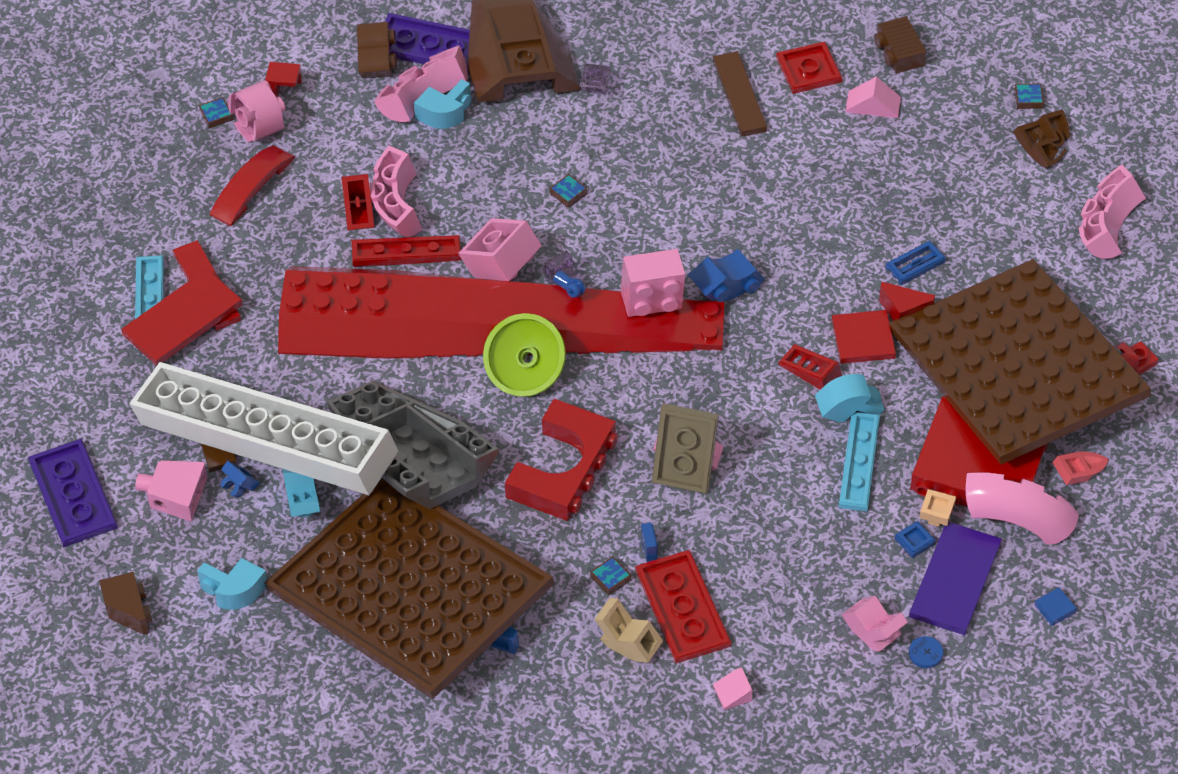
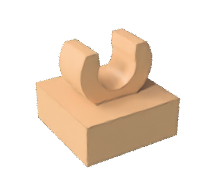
(937, 508)

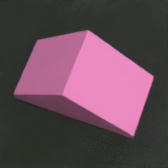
(873, 99)

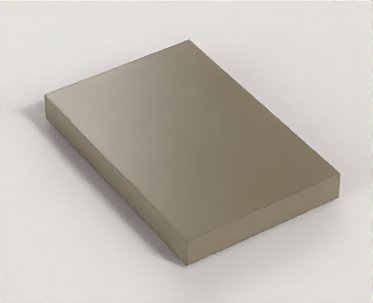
(685, 448)

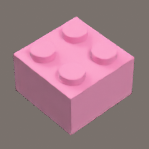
(500, 249)
(652, 282)

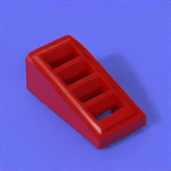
(828, 368)

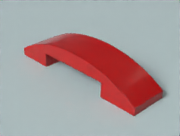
(247, 182)

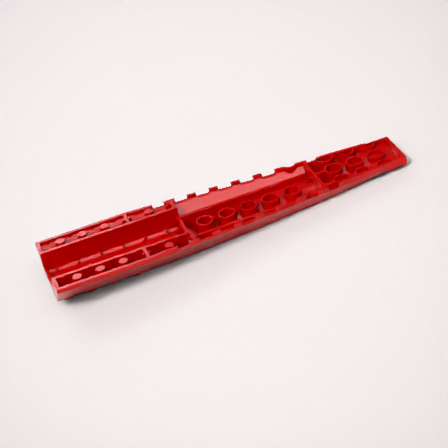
(446, 315)

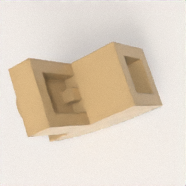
(625, 635)

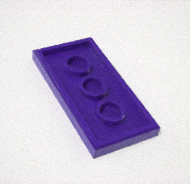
(422, 39)
(72, 492)
(955, 578)

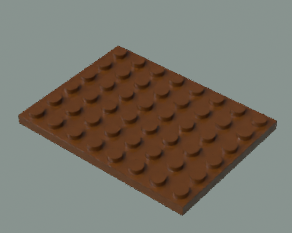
(1019, 361)
(409, 586)

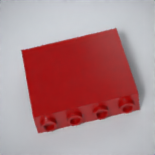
(955, 450)

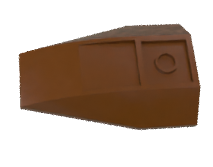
(515, 45)

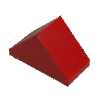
(357, 201)
(903, 301)

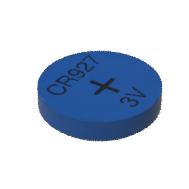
(925, 652)

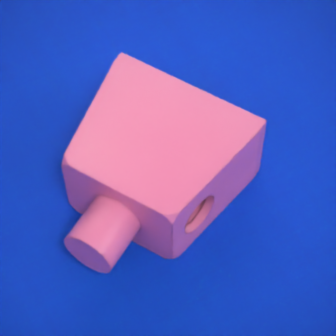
(174, 487)

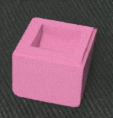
(733, 689)

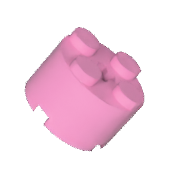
(257, 111)

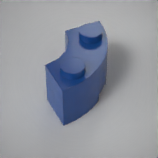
(726, 277)

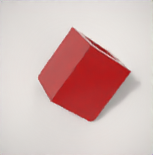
(283, 75)

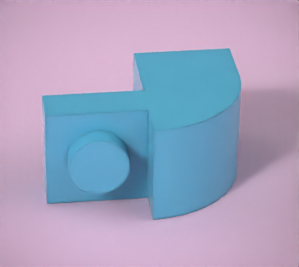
(443, 110)
(846, 395)
(300, 494)
(234, 589)

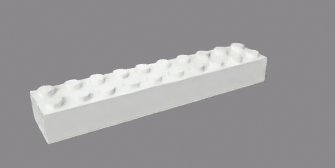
(265, 428)

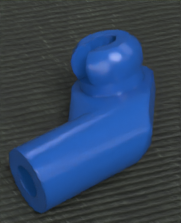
(573, 286)

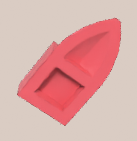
(1079, 466)

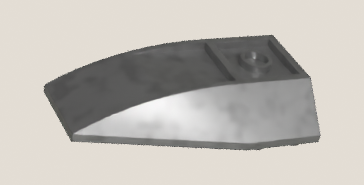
(436, 452)

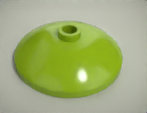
(512, 342)

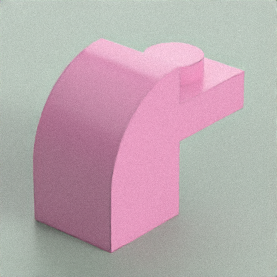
(873, 624)

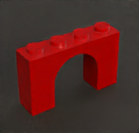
(562, 492)

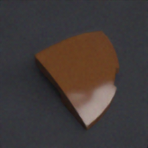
(1050, 132)

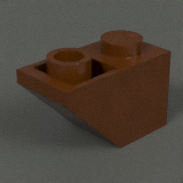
(124, 603)

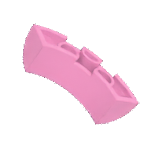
(439, 73)
(388, 189)
(1107, 211)
(1020, 504)

